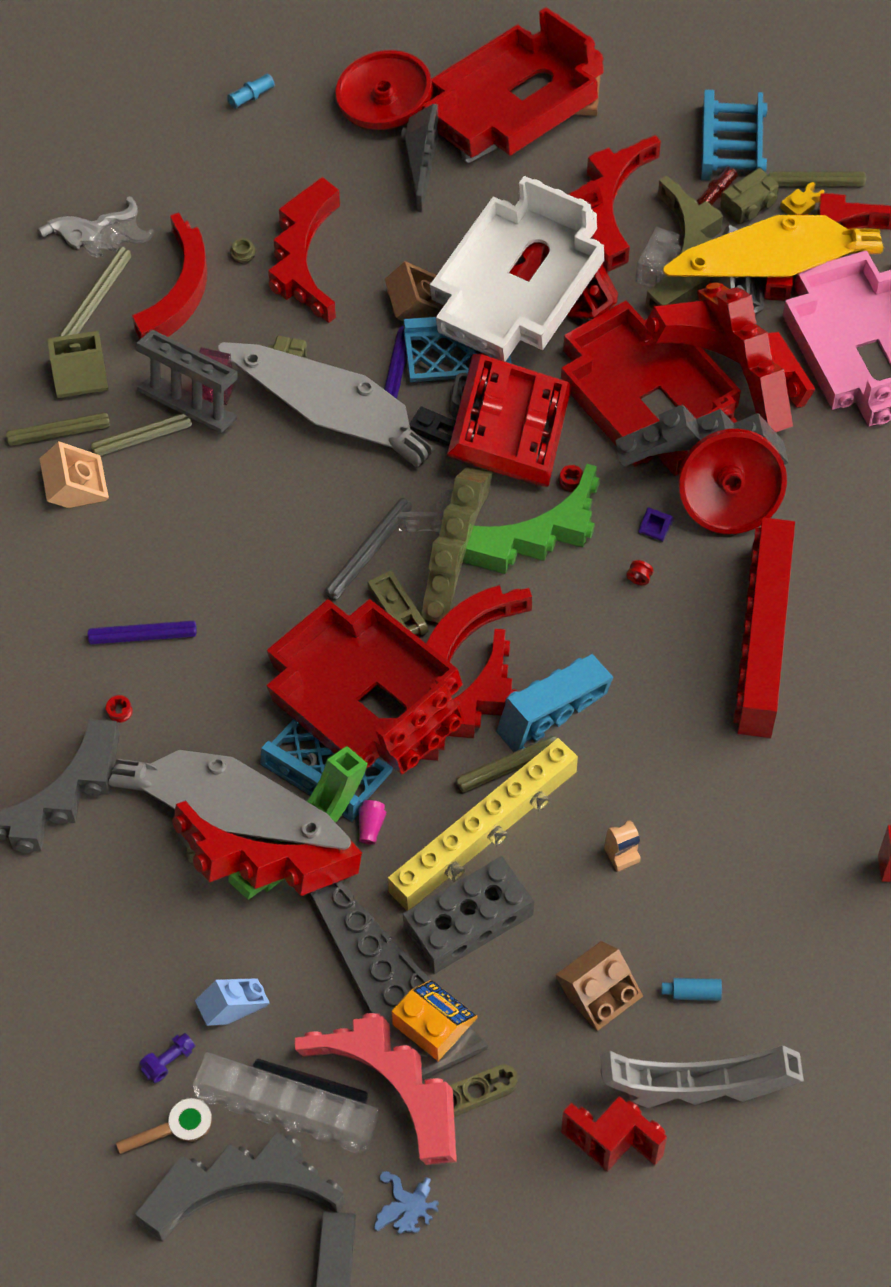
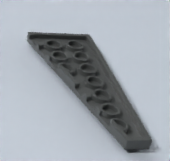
(382, 971)

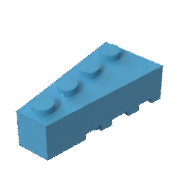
(552, 701)

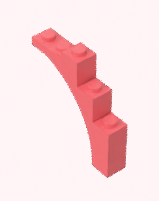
(428, 1103)

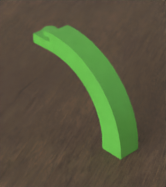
(332, 795)

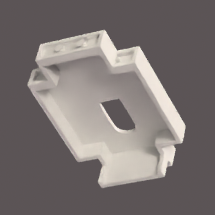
(497, 309)

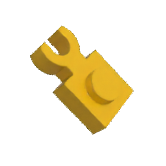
(801, 202)

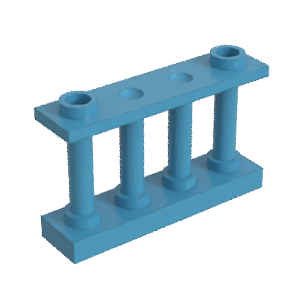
(711, 144)

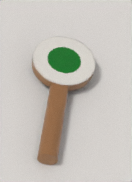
(187, 1121)

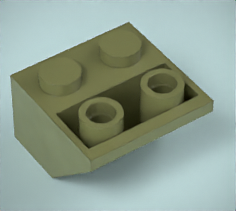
(77, 364)

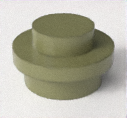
(242, 250)

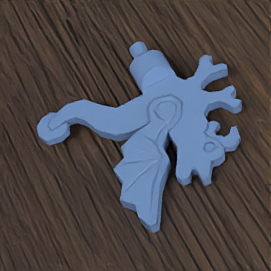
(409, 1204)

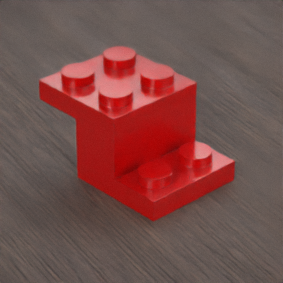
(614, 1133)

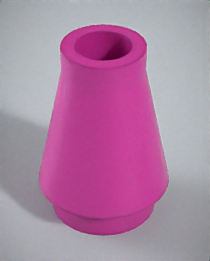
(370, 821)

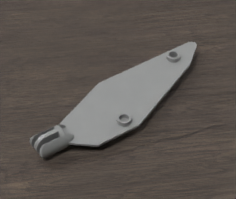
(332, 398)
(231, 797)

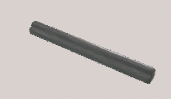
(367, 550)

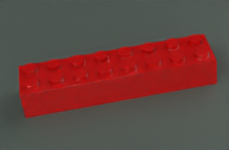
(764, 628)

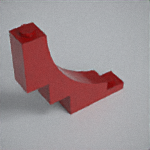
(696, 325)

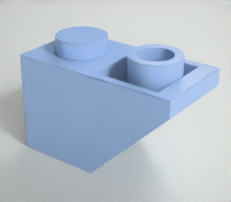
(231, 1000)

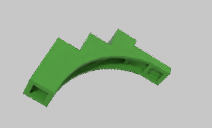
(568, 522)

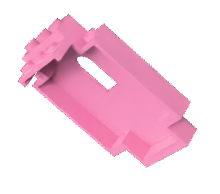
(835, 313)

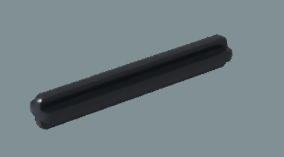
(313, 1081)

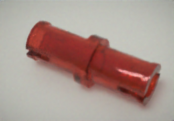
(718, 186)

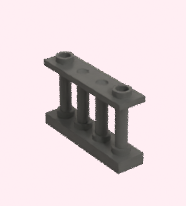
(194, 365)

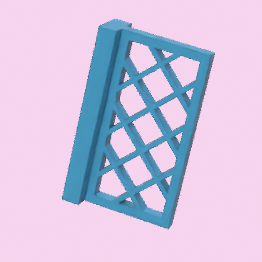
(424, 330)
(307, 777)

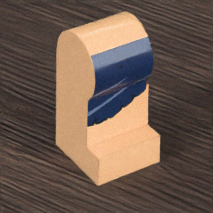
(622, 846)

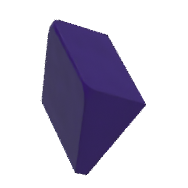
(656, 524)

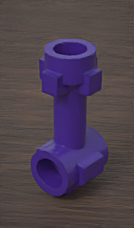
(154, 1067)

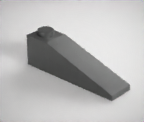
(420, 148)

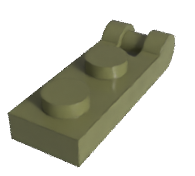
(396, 602)

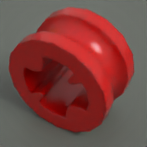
(572, 471)
(640, 572)
(111, 707)

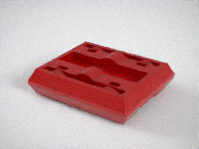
(511, 419)

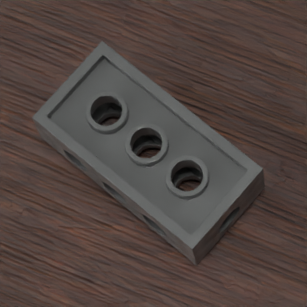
(463, 931)

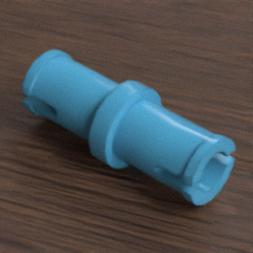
(250, 91)

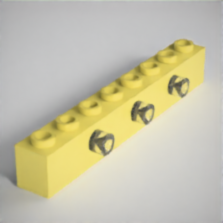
(483, 825)

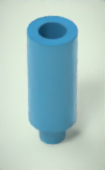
(693, 989)

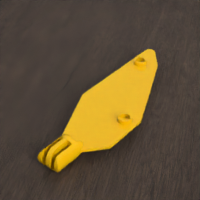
(775, 248)

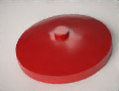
(383, 89)
(732, 481)

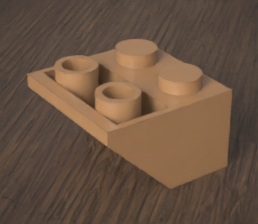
(599, 984)

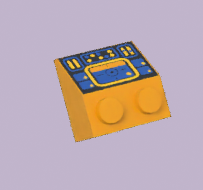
(432, 1018)

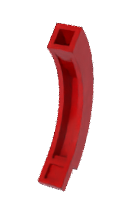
(188, 291)
(475, 613)

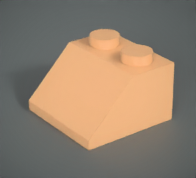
(73, 476)

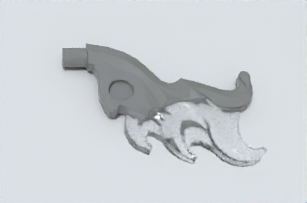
(105, 232)

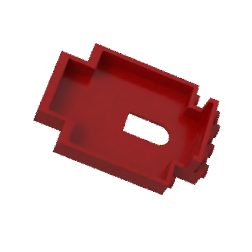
(476, 93)
(621, 363)
(339, 658)

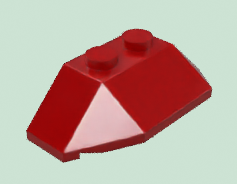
(596, 298)

